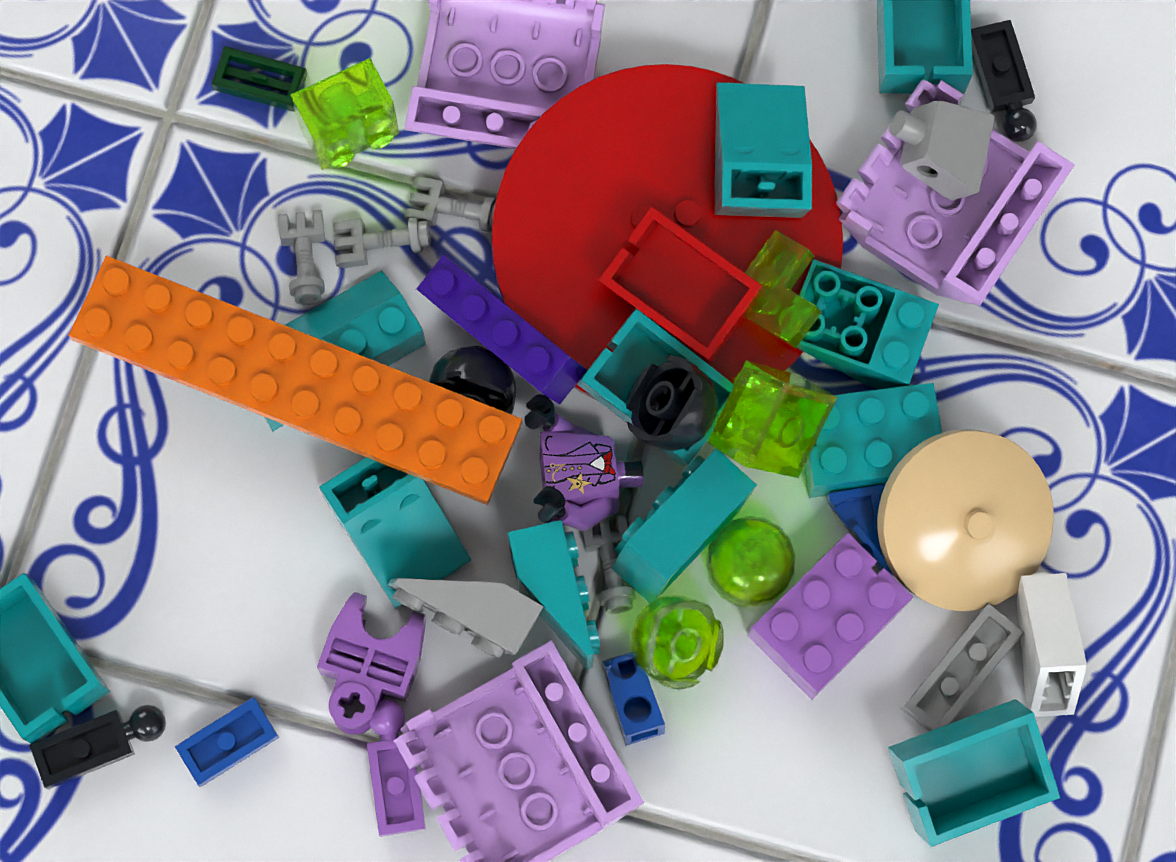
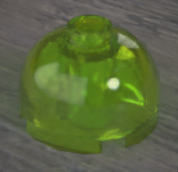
(750, 561)
(676, 640)

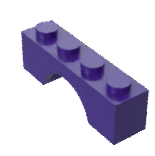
(501, 330)

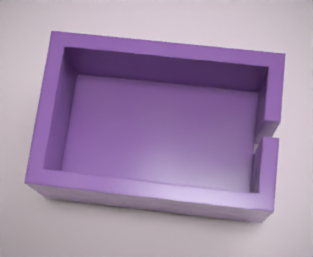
(829, 616)

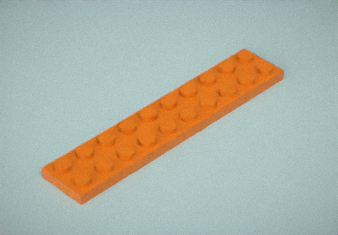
(296, 379)

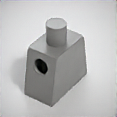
(945, 146)

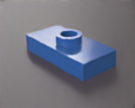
(226, 742)

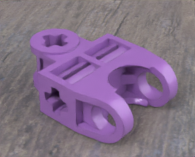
(367, 665)

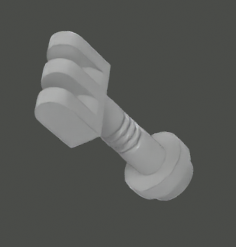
(437, 203)
(416, 235)
(306, 287)
(617, 596)

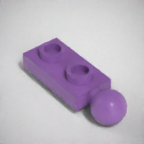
(393, 783)

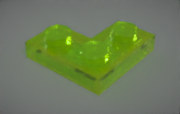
(779, 308)

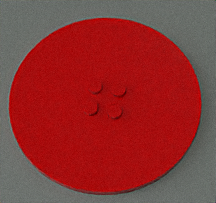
(592, 177)

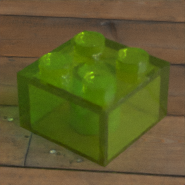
(346, 114)
(771, 419)

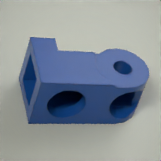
(633, 699)

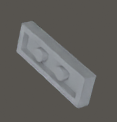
(963, 669)

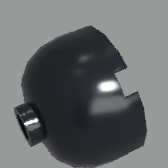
(477, 375)
(672, 405)

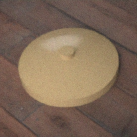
(965, 519)

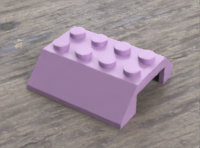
(501, 65)
(942, 243)
(519, 765)

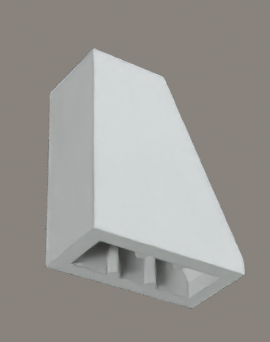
(1050, 644)

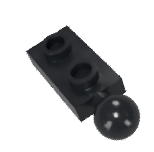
(1005, 78)
(94, 744)

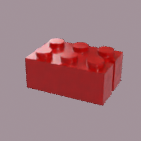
(682, 284)

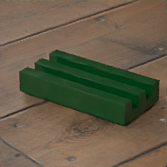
(252, 93)

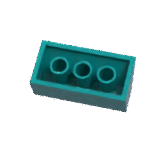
(365, 320)

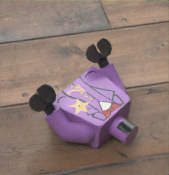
(577, 470)

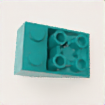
(762, 151)
(865, 326)
(394, 524)
(545, 573)

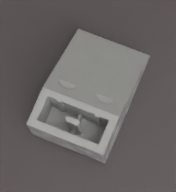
(486, 610)

